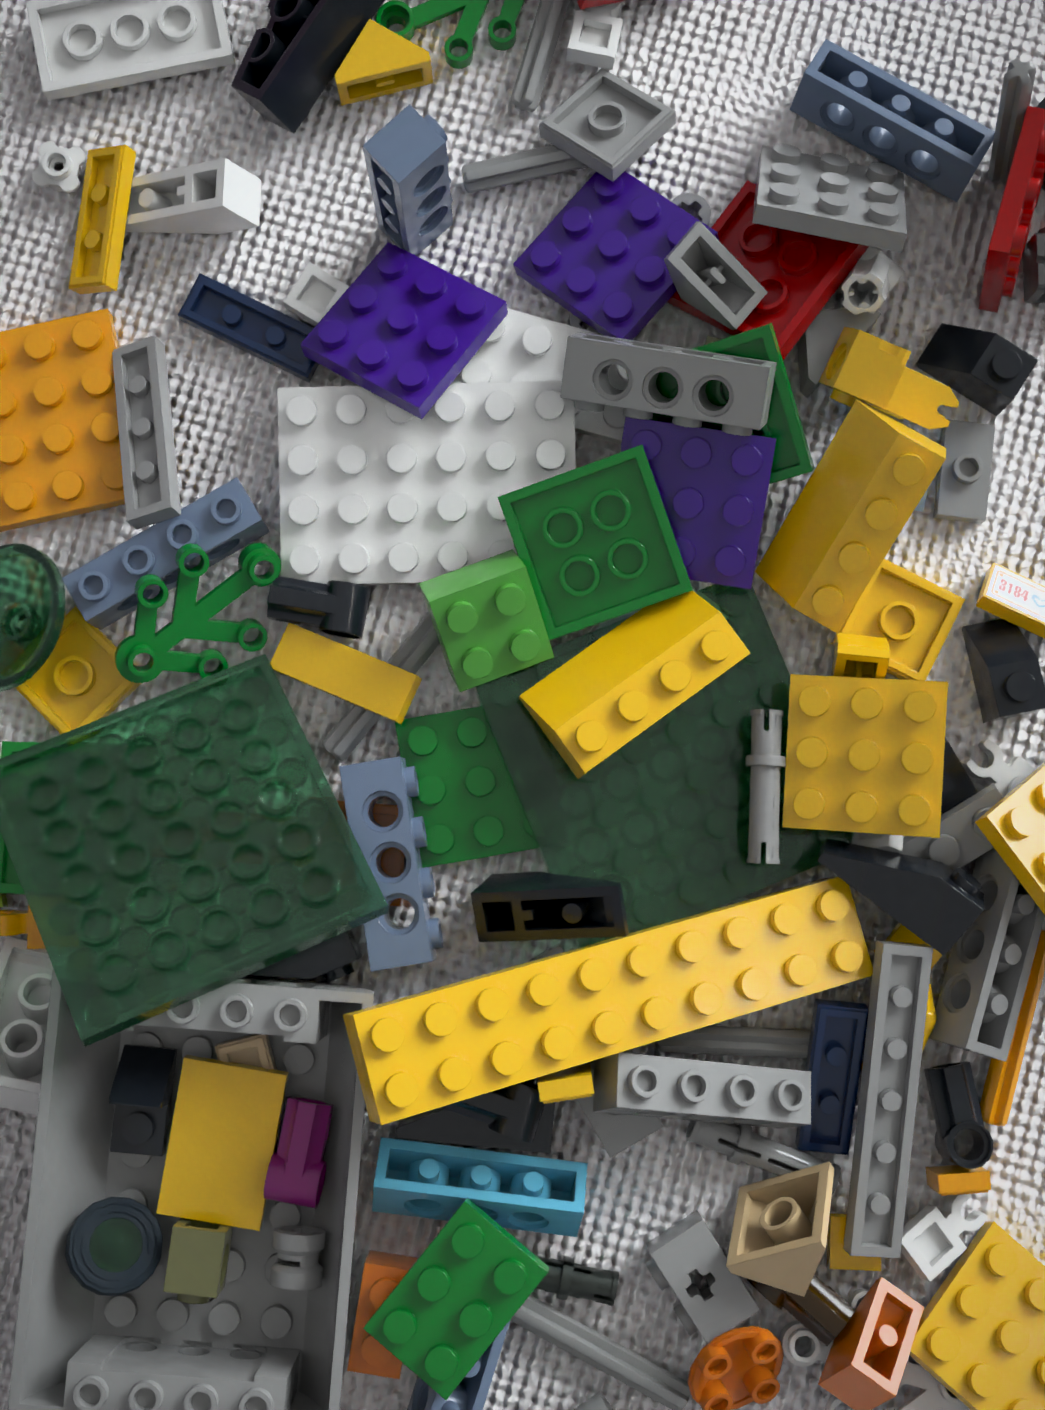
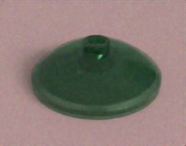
(29, 612)

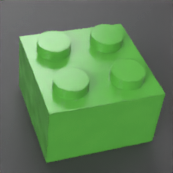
(487, 620)

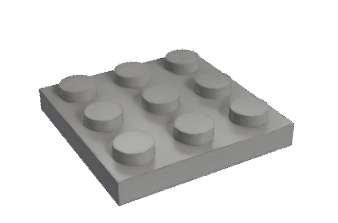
(830, 197)

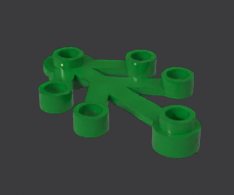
(433, 10)
(192, 618)

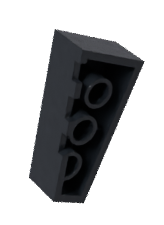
(299, 55)

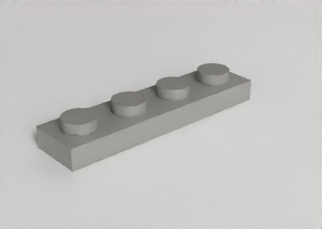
(146, 433)

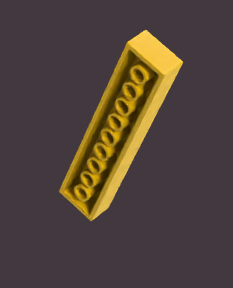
(604, 998)

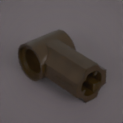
(819, 1310)

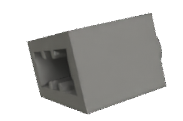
(718, 1304)

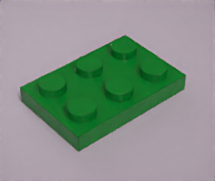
(456, 1298)

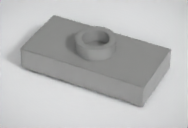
(966, 472)

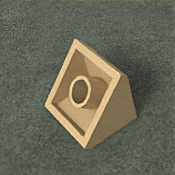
(782, 1228)

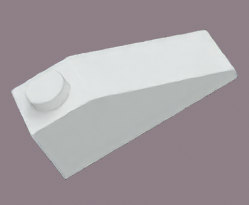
(195, 200)

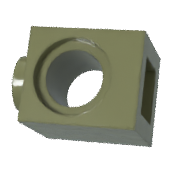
(197, 1260)

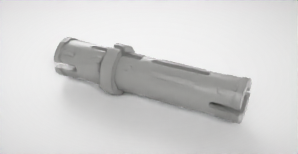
(765, 785)
(744, 1145)

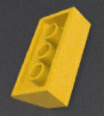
(849, 514)
(632, 678)

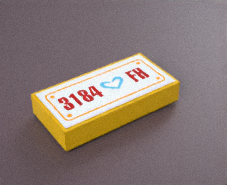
(1013, 599)

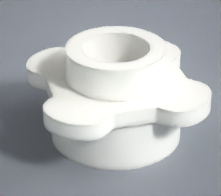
(69, 177)

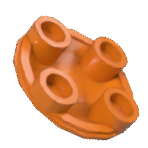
(737, 1369)

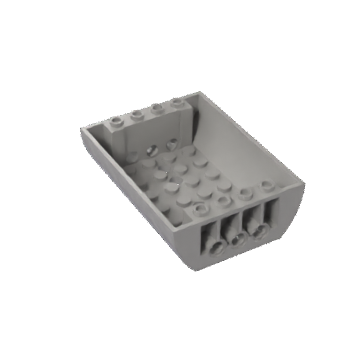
(146, 1347)

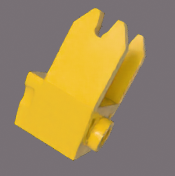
(877, 374)

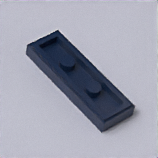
(248, 326)
(835, 1069)

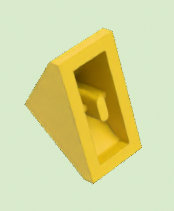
(381, 65)
(860, 656)

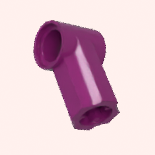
(298, 1167)

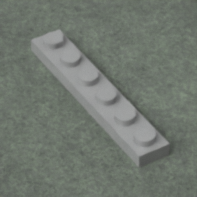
(888, 1099)

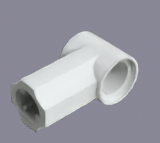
(870, 282)

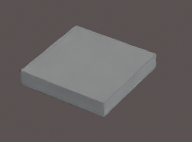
(607, 124)

